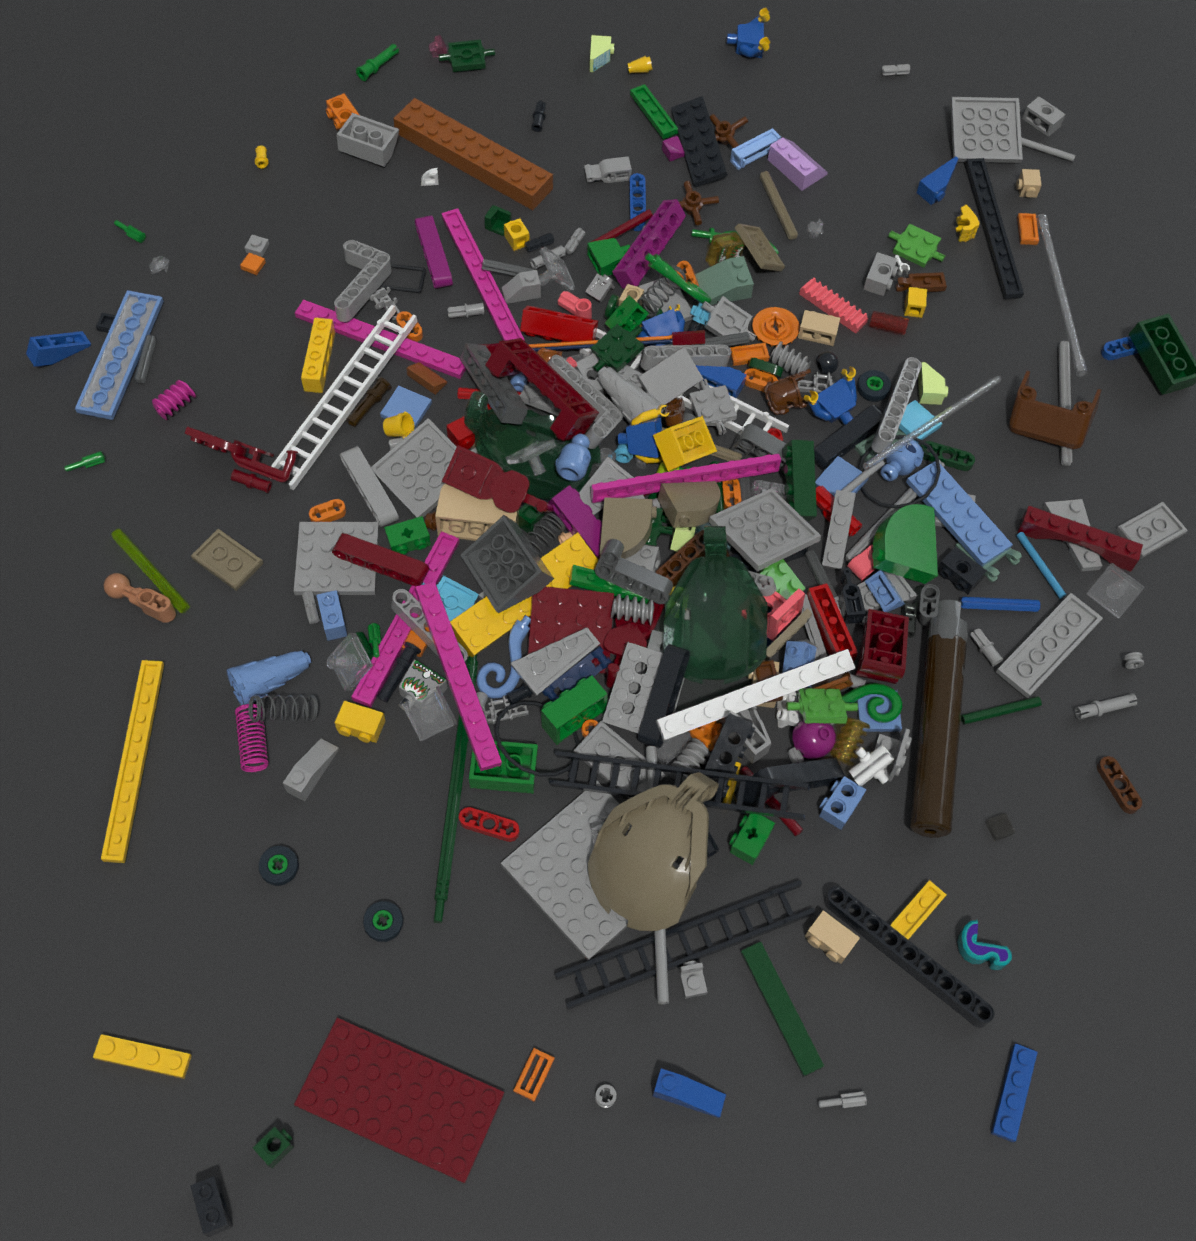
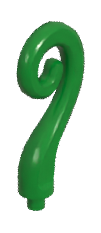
(669, 272)
(879, 689)

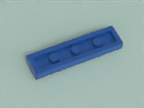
(1014, 1093)

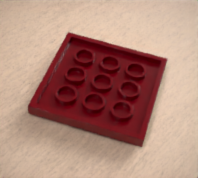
(565, 611)

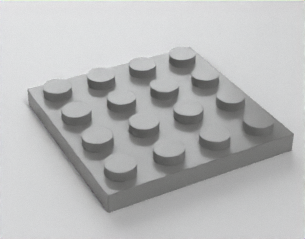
(986, 129)
(417, 467)
(765, 529)
(321, 570)

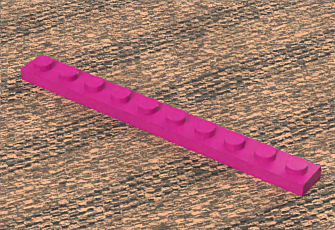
(482, 278)
(408, 349)
(713, 472)
(398, 631)
(458, 677)

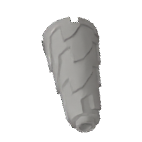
(626, 394)

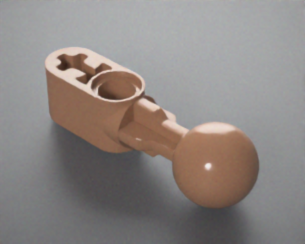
(148, 600)

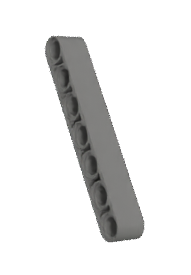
(896, 405)

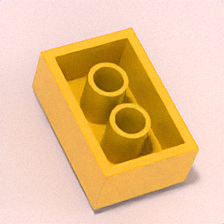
(684, 443)

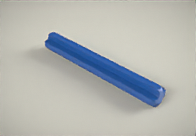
(1000, 604)

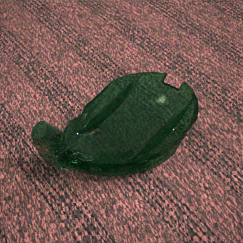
(500, 440)
(716, 593)

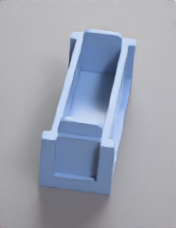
(753, 149)

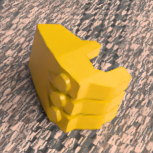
(967, 224)

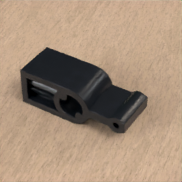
(852, 605)

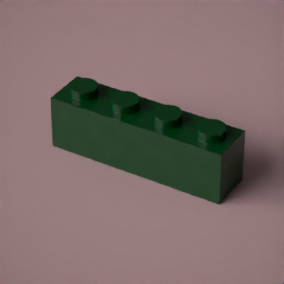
(800, 477)

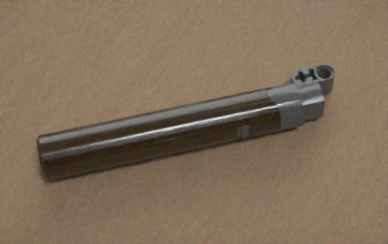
(939, 715)

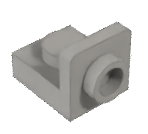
(600, 287)
(692, 979)

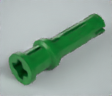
(372, 65)

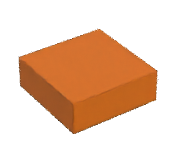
(252, 263)

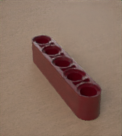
(380, 560)

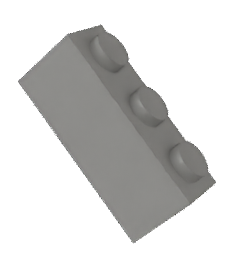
(367, 139)

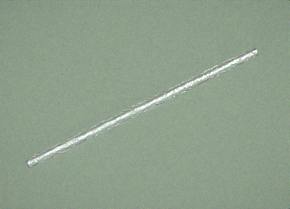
(931, 423)

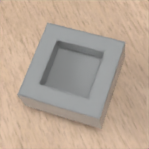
(257, 245)

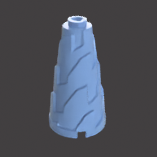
(266, 674)

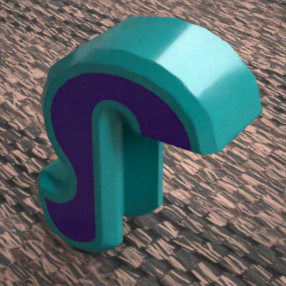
(979, 952)

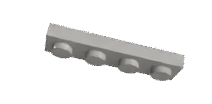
(838, 530)

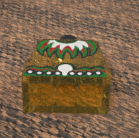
(725, 247)

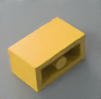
(359, 722)

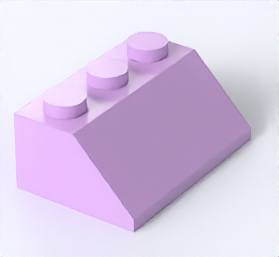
(795, 163)

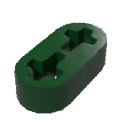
(766, 367)

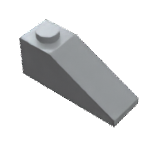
(310, 769)

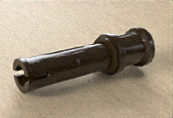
(373, 396)

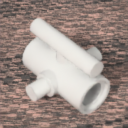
(871, 765)

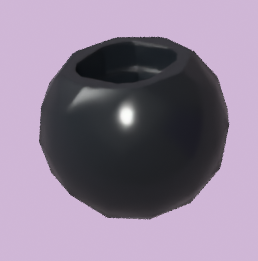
(827, 362)

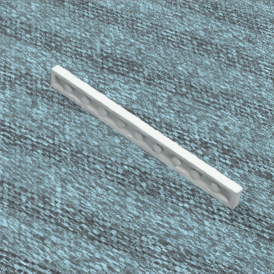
(755, 694)

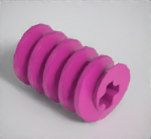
(172, 398)

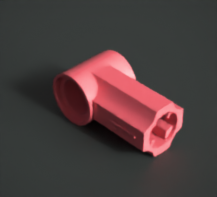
(576, 306)

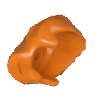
(707, 734)

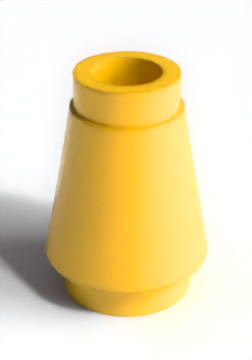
(641, 65)

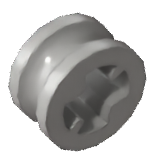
(1133, 660)
(598, 1098)

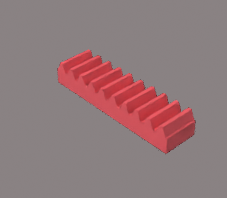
(833, 305)

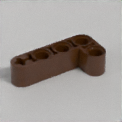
(681, 558)

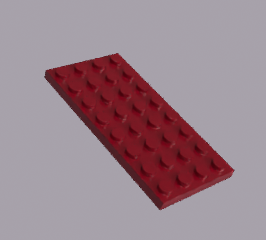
(400, 1100)

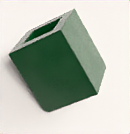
(496, 218)
(528, 517)

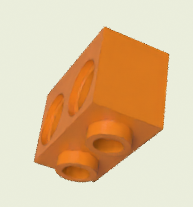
(339, 110)

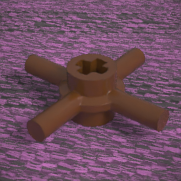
(726, 131)
(693, 202)

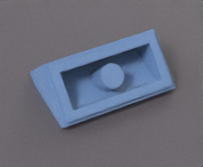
(884, 591)

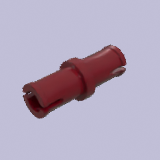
(251, 481)

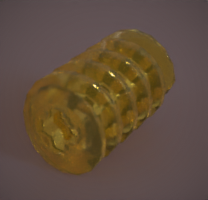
(848, 739)

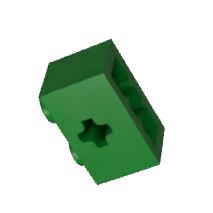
(627, 315)
(408, 536)
(749, 849)

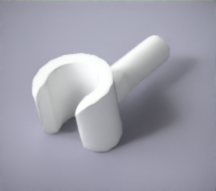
(902, 266)

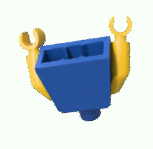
(640, 435)

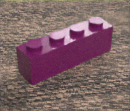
(578, 518)

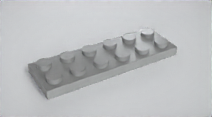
(1049, 645)

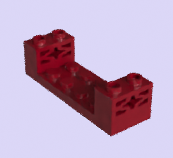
(517, 356)

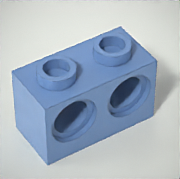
(331, 615)
(798, 654)
(844, 804)

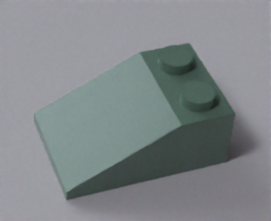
(726, 279)

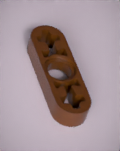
(676, 411)
(1117, 793)

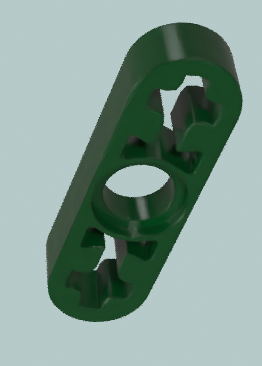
(959, 464)

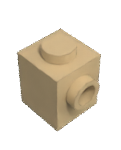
(1029, 183)

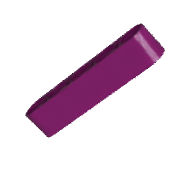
(433, 252)

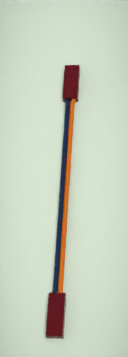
(679, 338)

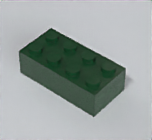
(1164, 353)

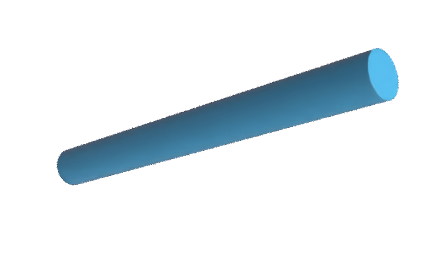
(1041, 565)

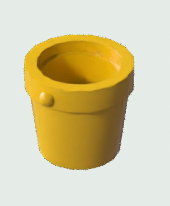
(399, 425)

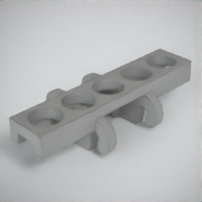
(384, 303)
(814, 383)
(493, 712)

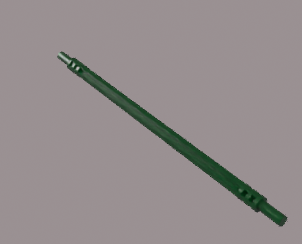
(452, 808)

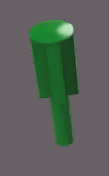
(131, 231)
(87, 461)
(374, 638)

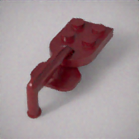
(238, 454)
(488, 481)
(626, 632)

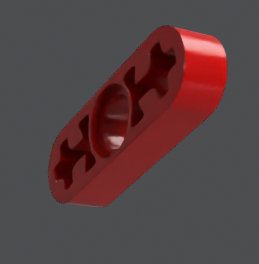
(472, 825)

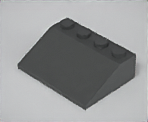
(506, 565)

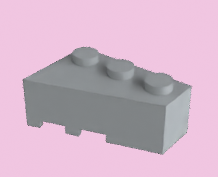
(760, 741)

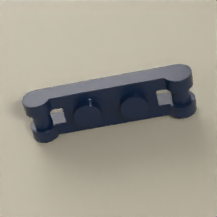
(582, 669)

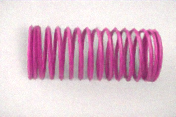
(251, 760)

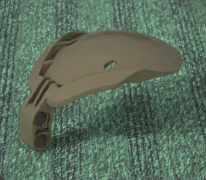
(637, 870)

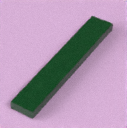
(782, 1009)

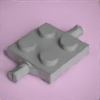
(727, 319)
(713, 405)

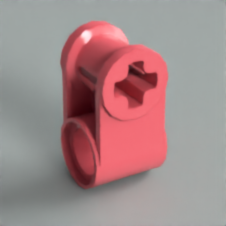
(862, 564)

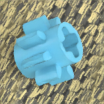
(700, 314)

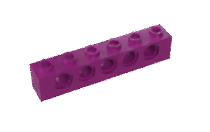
(650, 240)

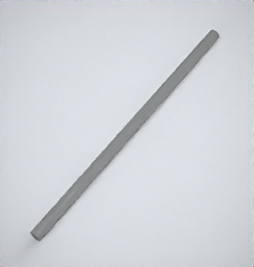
(660, 936)

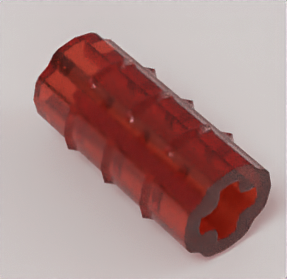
(889, 322)

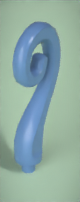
(515, 640)

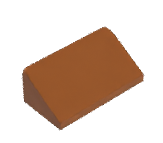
(426, 377)
(837, 682)

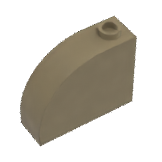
(689, 502)
(628, 522)

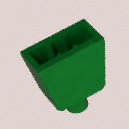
(605, 255)

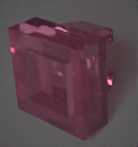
(438, 46)

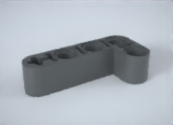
(759, 443)
(630, 575)

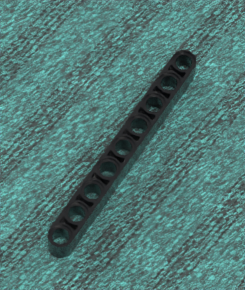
(913, 966)

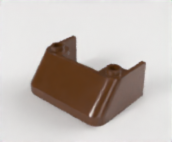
(1051, 422)

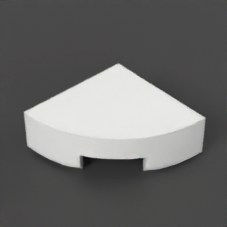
(430, 177)

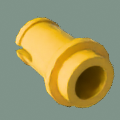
(261, 157)

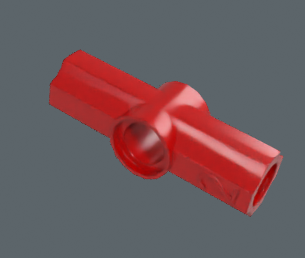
(825, 502)

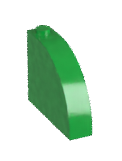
(907, 544)

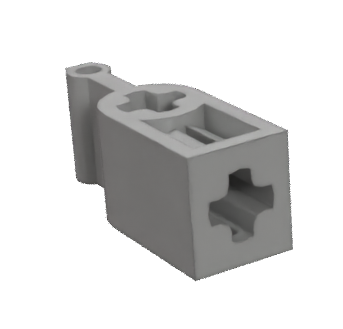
(609, 170)

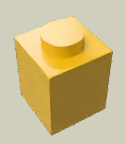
(915, 302)

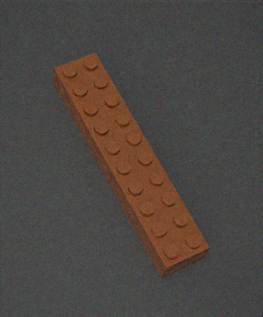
(474, 154)

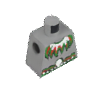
(419, 680)

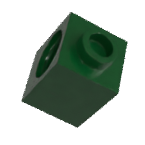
(263, 1147)

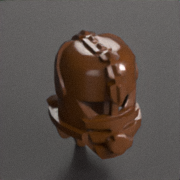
(785, 393)

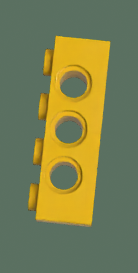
(318, 355)

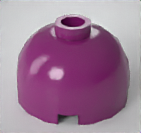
(814, 739)

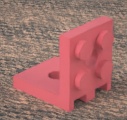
(782, 612)

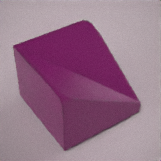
(672, 148)

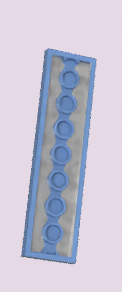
(119, 355)

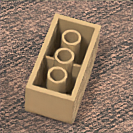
(466, 515)

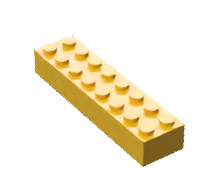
(481, 623)

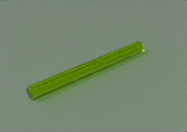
(153, 574)

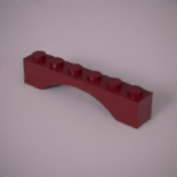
(1115, 549)

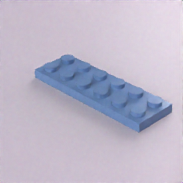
(960, 514)

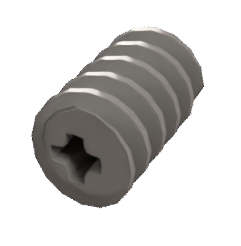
(789, 360)
(633, 608)
(691, 757)

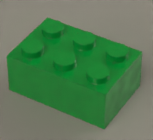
(573, 709)
(507, 776)

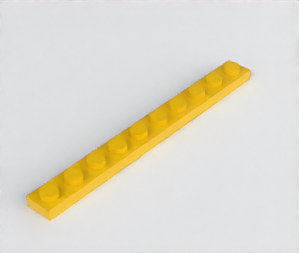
(132, 762)

